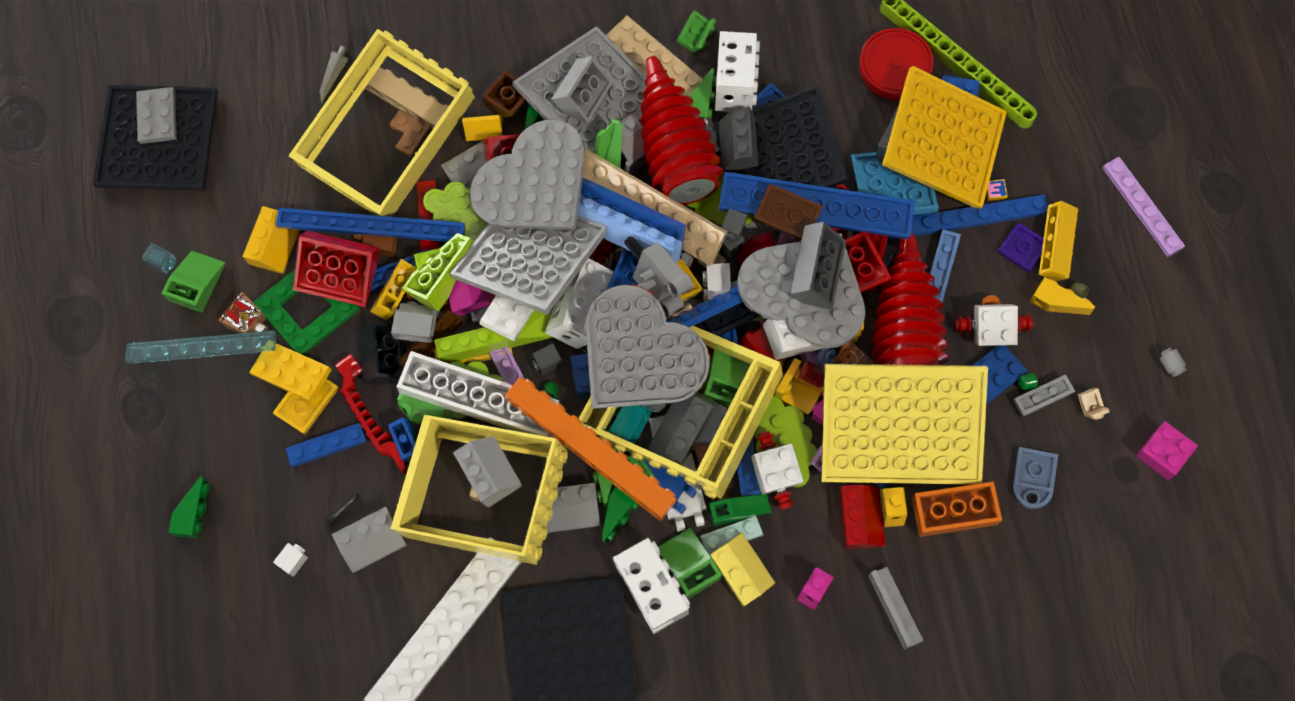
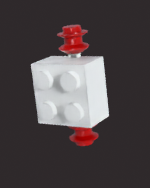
(995, 324)
(776, 469)

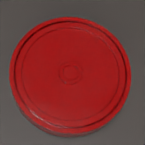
(888, 59)

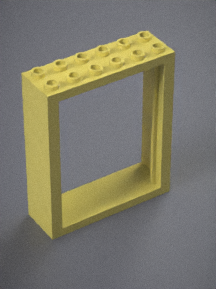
(420, 470)

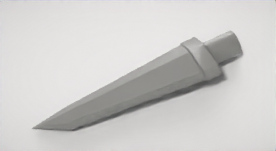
(335, 65)

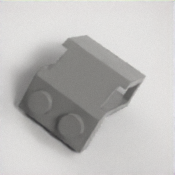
(632, 145)
(414, 322)

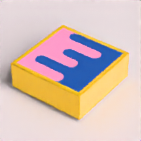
(996, 190)

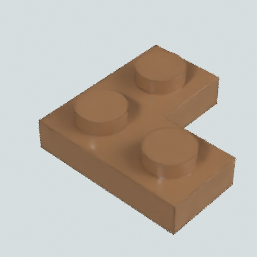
(413, 132)

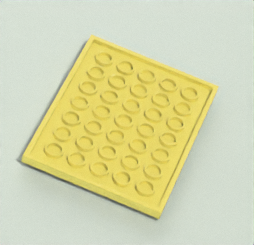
(904, 423)

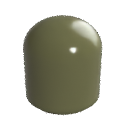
(1079, 289)

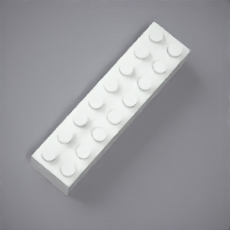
(463, 393)

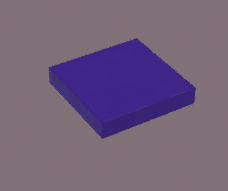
(1022, 247)

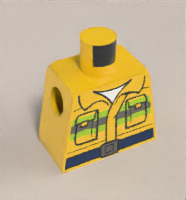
(892, 506)

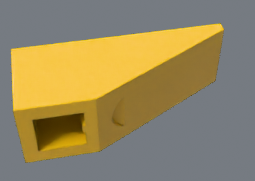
(1055, 298)

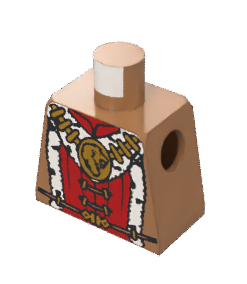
(243, 316)

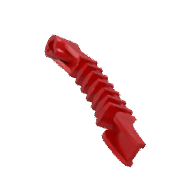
(350, 369)

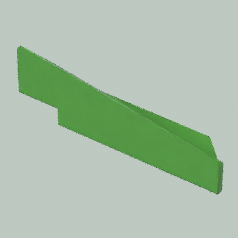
(609, 143)

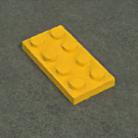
(291, 372)

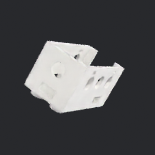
(743, 62)
(574, 307)
(655, 575)

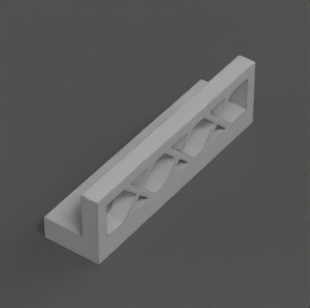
(895, 608)

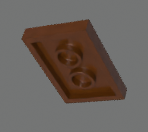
(787, 211)

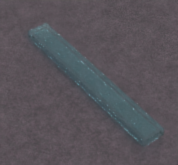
(200, 347)

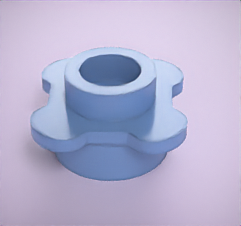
(826, 356)

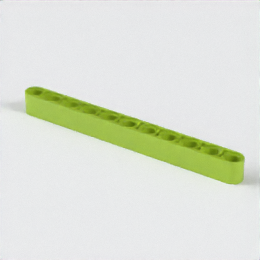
(961, 67)

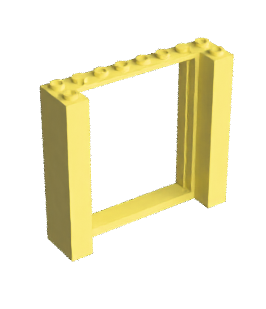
(733, 433)

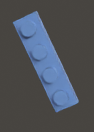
(944, 260)

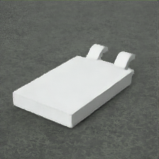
(694, 505)

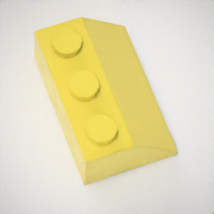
(742, 569)

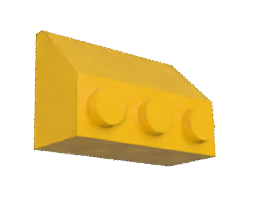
(269, 245)

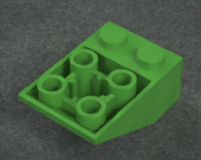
(193, 281)
(724, 378)
(690, 563)

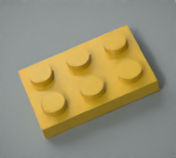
(303, 413)

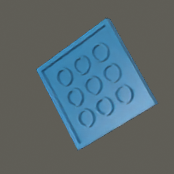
(877, 179)

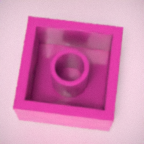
(1166, 451)

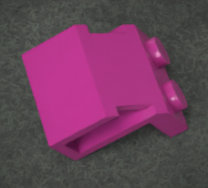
(468, 298)

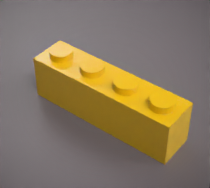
(1058, 241)

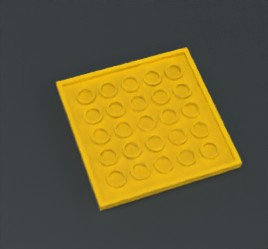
(944, 138)

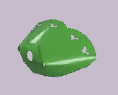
(417, 409)

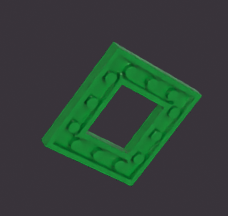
(301, 340)

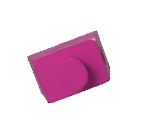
(815, 588)

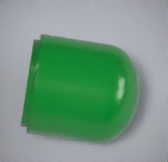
(1028, 381)
(551, 388)

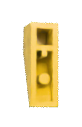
(392, 291)

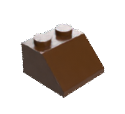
(502, 96)

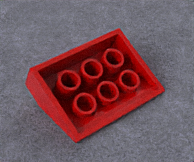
(866, 262)
(335, 268)

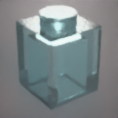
(159, 258)

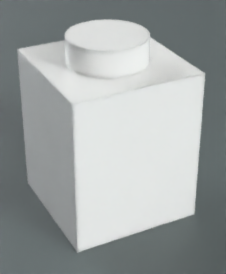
(291, 559)

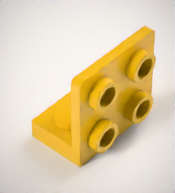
(795, 393)

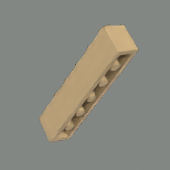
(405, 97)

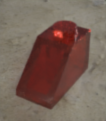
(811, 375)

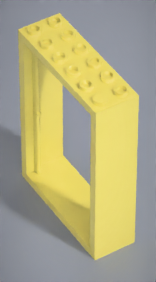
(347, 93)

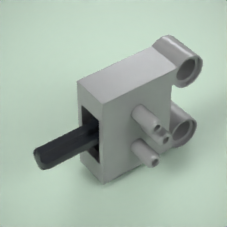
(660, 275)

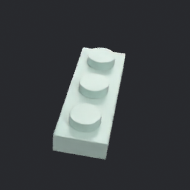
(715, 539)

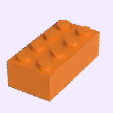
(956, 509)

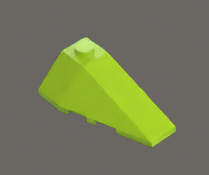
(434, 282)

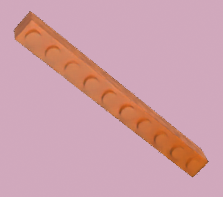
(590, 448)

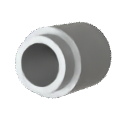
(1173, 362)

